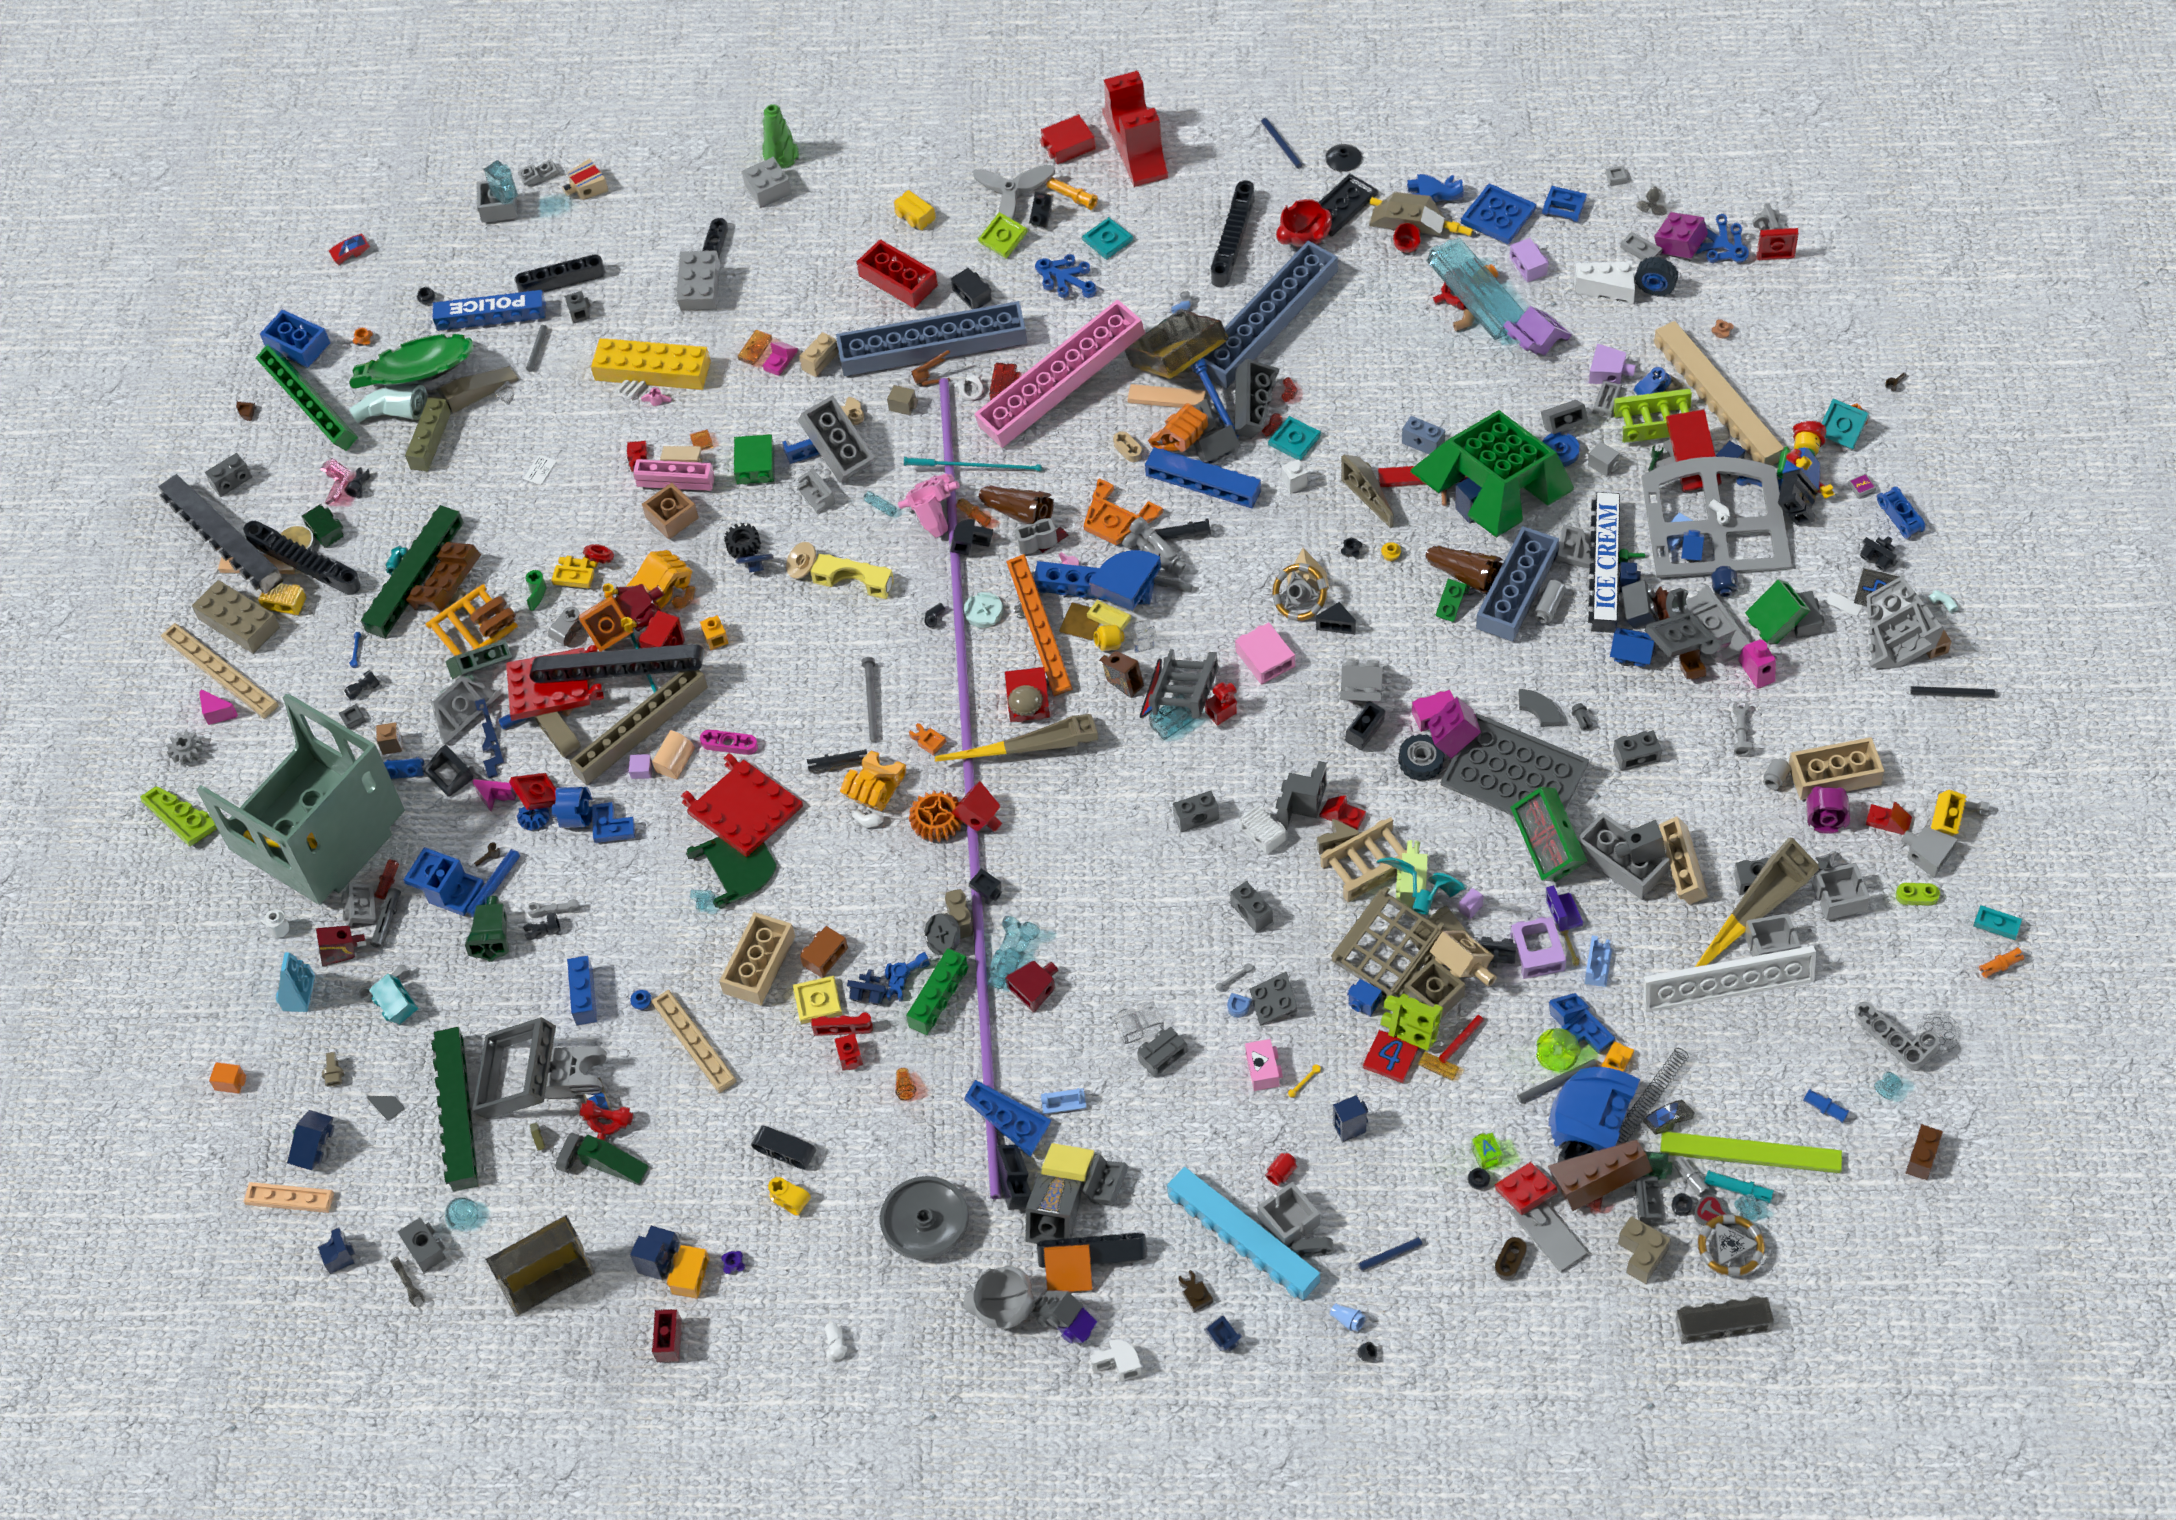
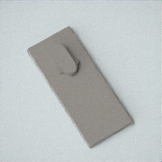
(1551, 1236)

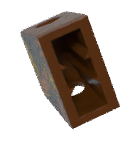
(1122, 673)

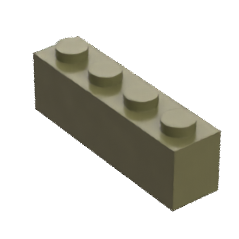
(428, 434)

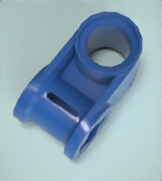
(1652, 383)

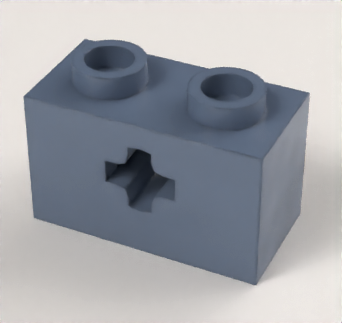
(1422, 435)

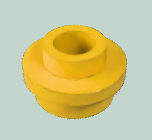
(1391, 555)

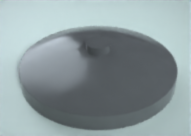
(924, 1217)

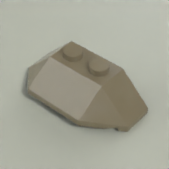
(1408, 208)

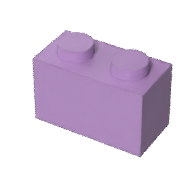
(1529, 259)

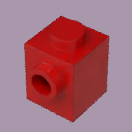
(848, 1052)

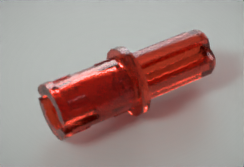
(386, 879)

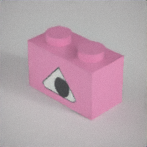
(1262, 1064)

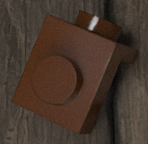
(1692, 665)

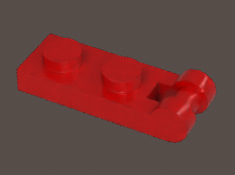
(842, 1025)

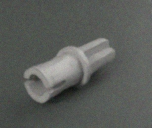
(1690, 1176)

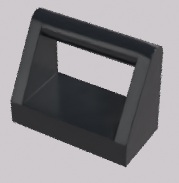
(446, 755)

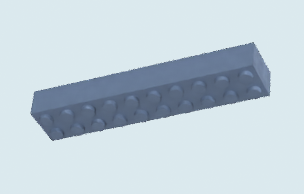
(1271, 311)
(929, 337)

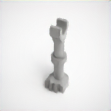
(1742, 748)

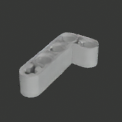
(1893, 1033)

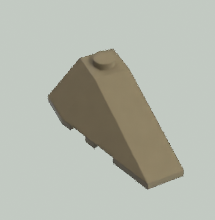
(1362, 481)

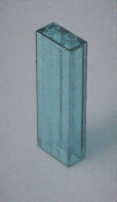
(1475, 286)

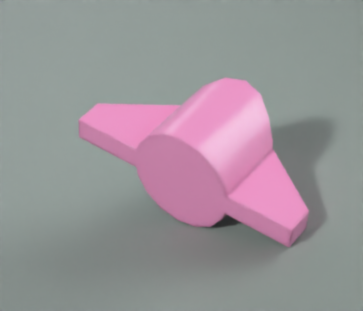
(655, 397)
(1071, 560)

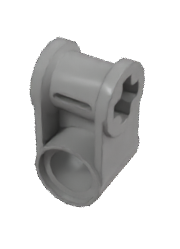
(565, 626)

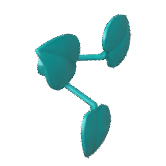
(1424, 898)

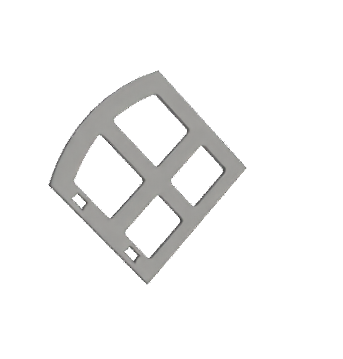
(1708, 468)

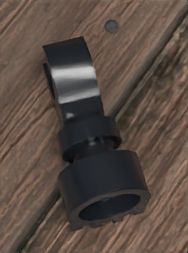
(354, 488)
(354, 690)
(552, 924)

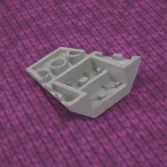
(1899, 625)

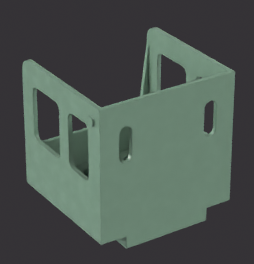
(315, 791)

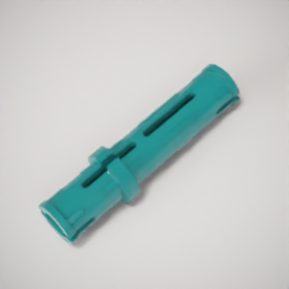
(1739, 1186)

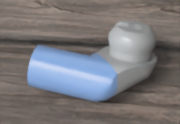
(1185, 302)

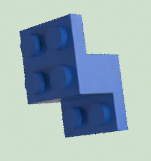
(443, 881)

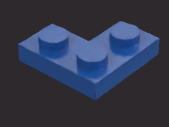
(610, 829)
(1588, 1028)

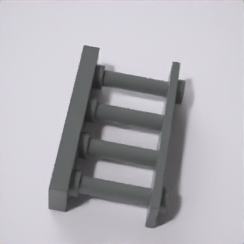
(1200, 691)

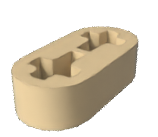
(1124, 448)

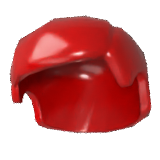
(1406, 238)

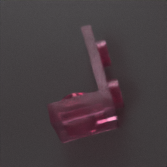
(338, 472)

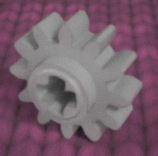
(184, 747)

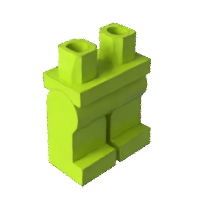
(1412, 1020)

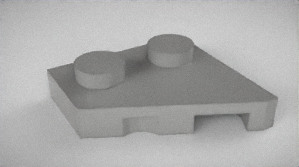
(1573, 547)

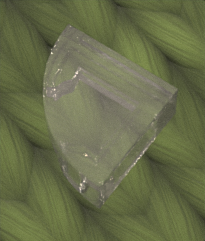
(505, 393)

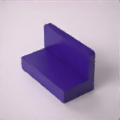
(1563, 909)

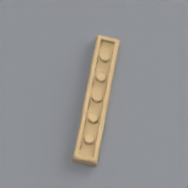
(693, 1041)

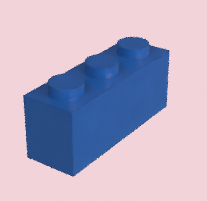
(582, 990)

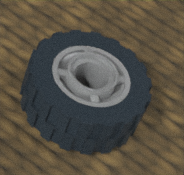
(1416, 767)

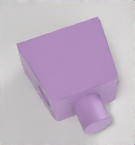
(1609, 365)

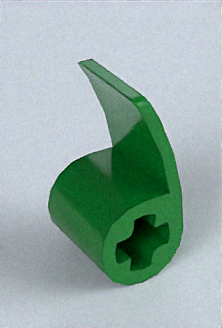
(537, 587)

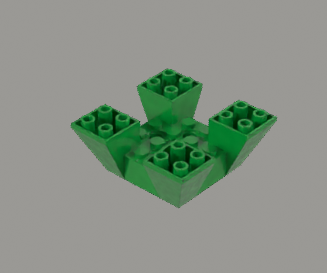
(1501, 461)

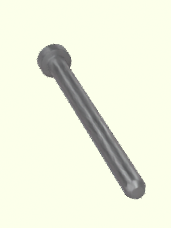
(868, 663)

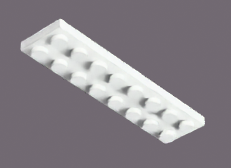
(1729, 979)

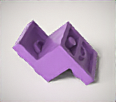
(1536, 331)

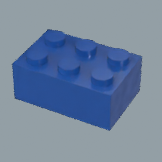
(295, 338)

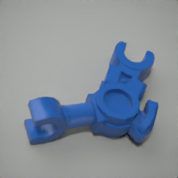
(900, 972)

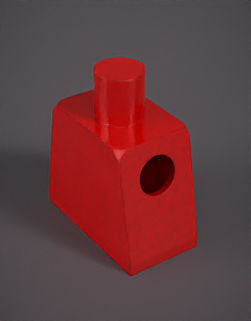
(978, 809)

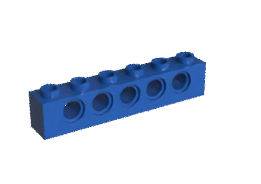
(1071, 580)

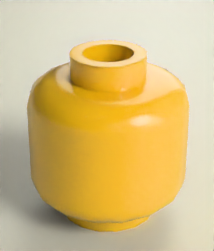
(1108, 637)

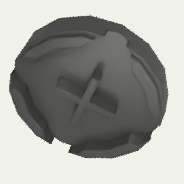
(942, 933)

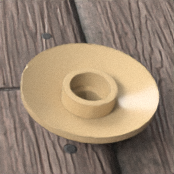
(801, 560)

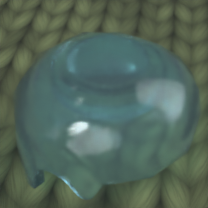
(461, 1213)

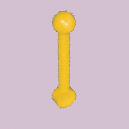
(1315, 1070)

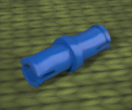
(1826, 1105)

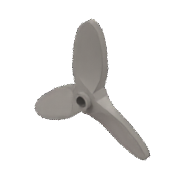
(1014, 187)

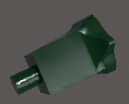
(488, 931)

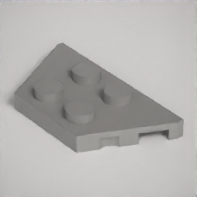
(457, 706)

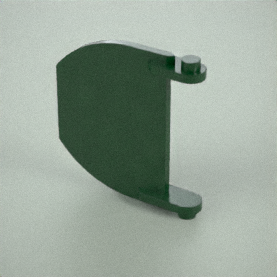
(738, 874)

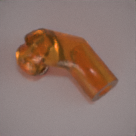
(686, 600)

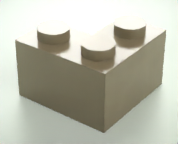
(1647, 1248)

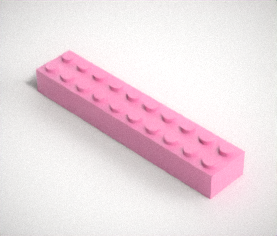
(1059, 373)

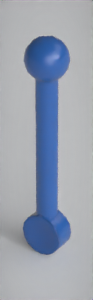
(353, 663)

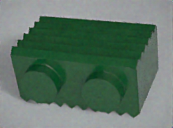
(323, 525)

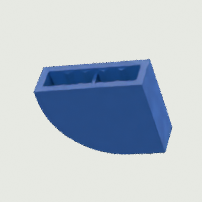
(1125, 577)

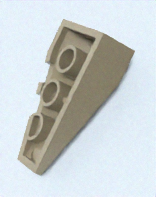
(472, 388)

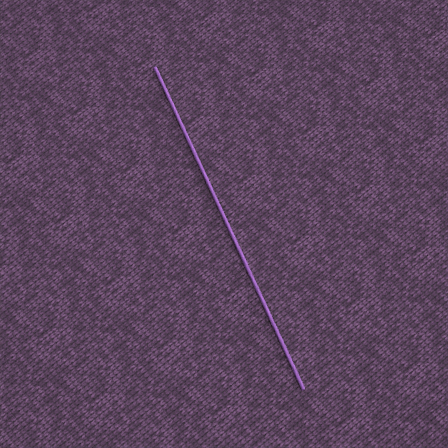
(973, 847)

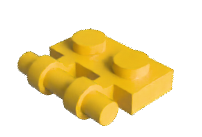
(574, 576)

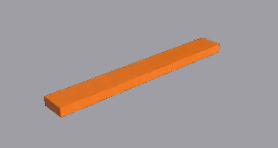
(1039, 625)

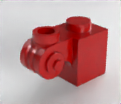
(1222, 704)

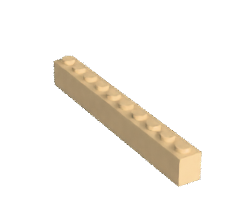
(1718, 394)

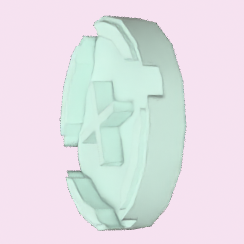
(983, 610)

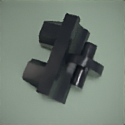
(1041, 209)
(1886, 557)
(1503, 951)

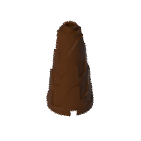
(1018, 504)
(1470, 568)

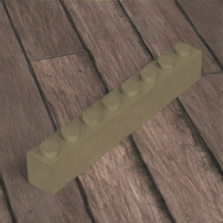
(637, 725)

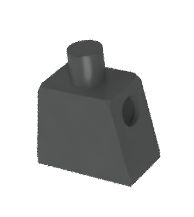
(1642, 843)

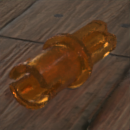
(973, 512)

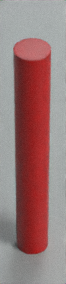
(1462, 1037)

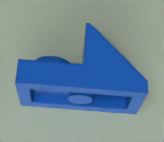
(1566, 1007)

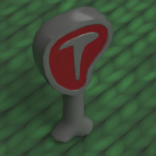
(1711, 1207)

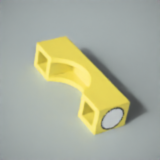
(830, 570)

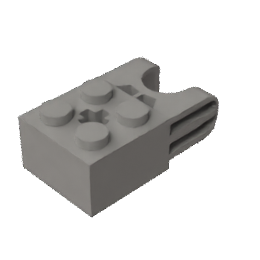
(569, 1070)

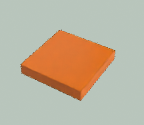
(1068, 1268)

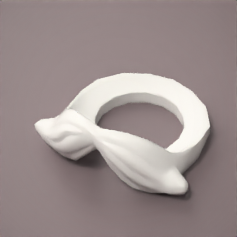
(975, 379)

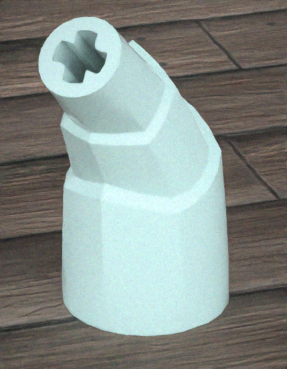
(392, 400)

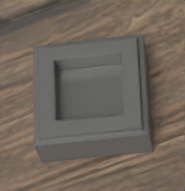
(352, 716)

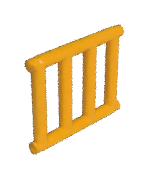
(450, 613)

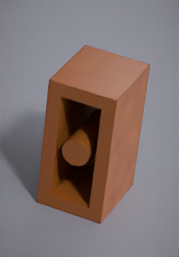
(823, 951)

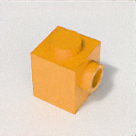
(714, 632)

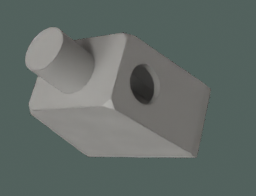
(1929, 849)

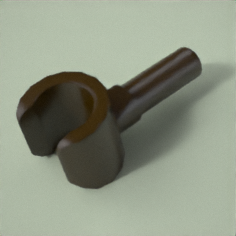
(1894, 381)
(492, 853)

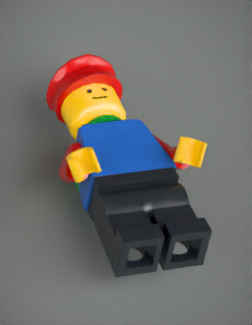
(1802, 472)

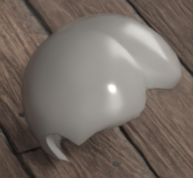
(1001, 1297)

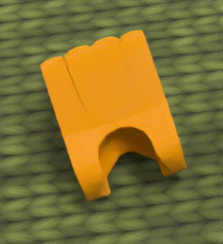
(665, 571)
(874, 782)

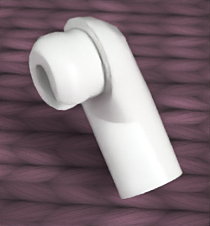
(1722, 511)
(869, 820)

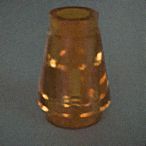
(905, 1087)

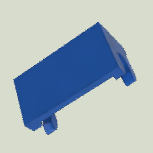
(799, 451)

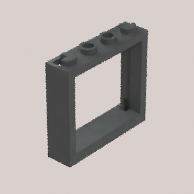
(542, 1035)

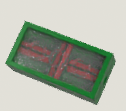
(1548, 834)

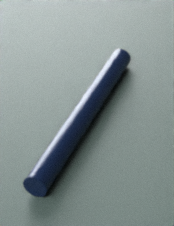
(1277, 137)

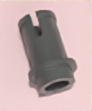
(1581, 715)

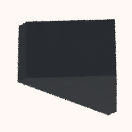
(1336, 620)

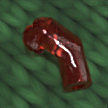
(1274, 423)

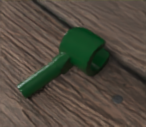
(1655, 455)

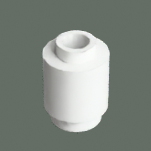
(276, 923)

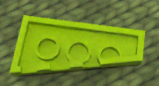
(179, 816)

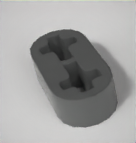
(569, 1152)
(1313, 1247)

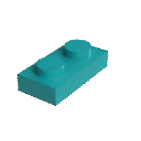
(1997, 922)

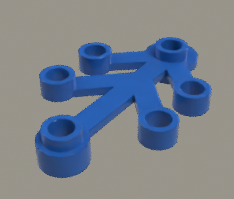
(1722, 242)
(1046, 267)

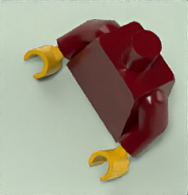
(636, 604)

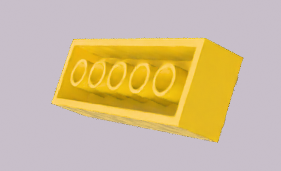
(651, 362)

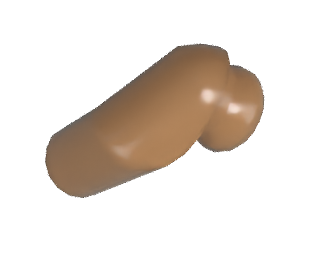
(1467, 321)

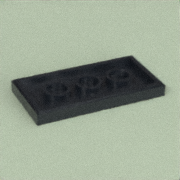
(1347, 200)

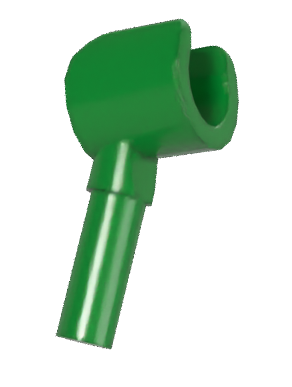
(1624, 555)

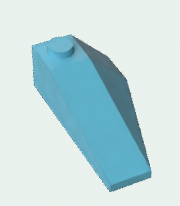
(295, 984)

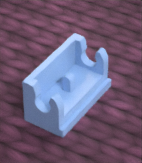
(1598, 962)

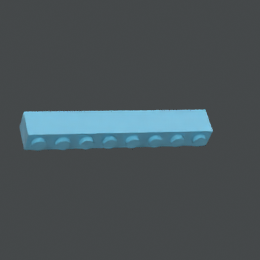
(1243, 1233)

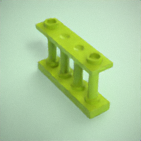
(1647, 404)

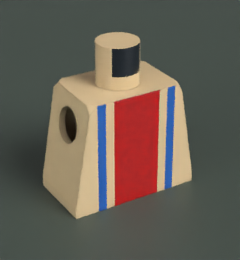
(585, 181)

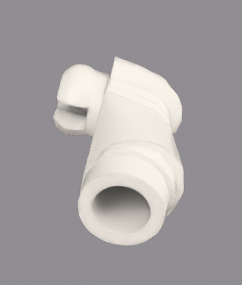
(835, 1340)

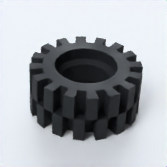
(740, 532)

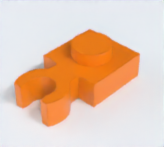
(928, 740)

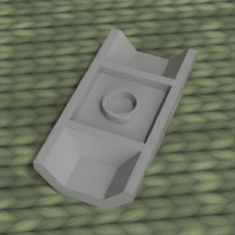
(1718, 622)

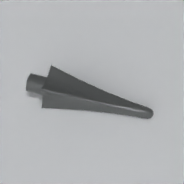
(1826, 861)

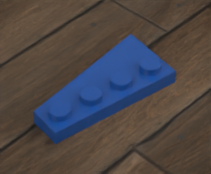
(1010, 1117)

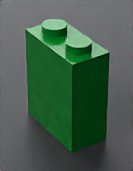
(754, 459)
(1777, 612)

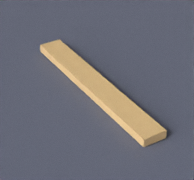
(219, 670)

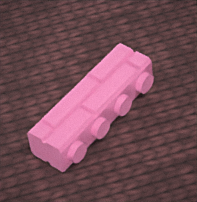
(682, 474)

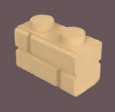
(819, 354)

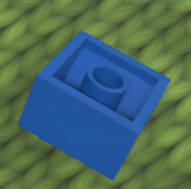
(1632, 646)

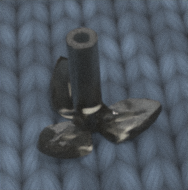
(1652, 196)

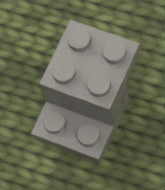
(1361, 680)

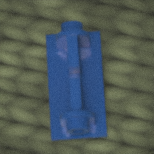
(405, 768)

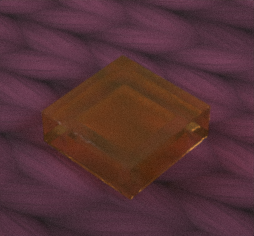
(702, 439)

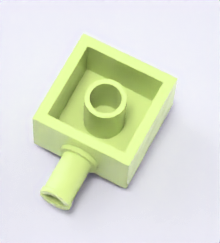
(1404, 881)

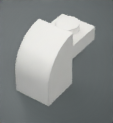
(1120, 1355)

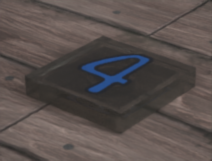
(1870, 582)

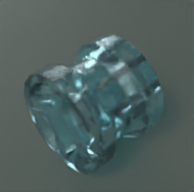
(1888, 1085)
(1748, 1207)

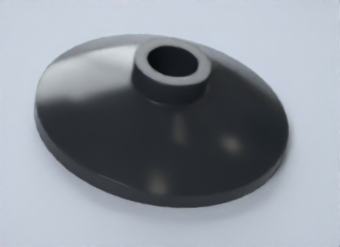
(1343, 157)

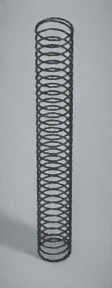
(1680, 1057)

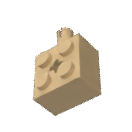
(1463, 956)

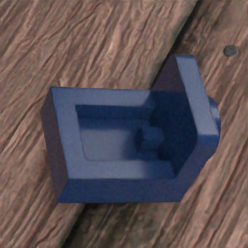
(1223, 1334)

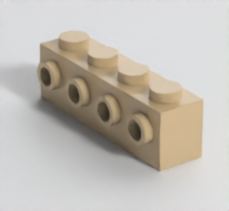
(1683, 861)

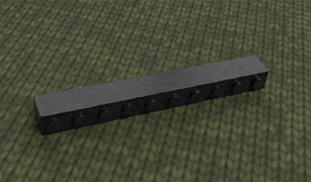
(220, 534)

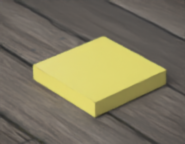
(817, 999)
(1067, 1162)

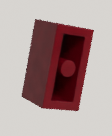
(666, 1335)

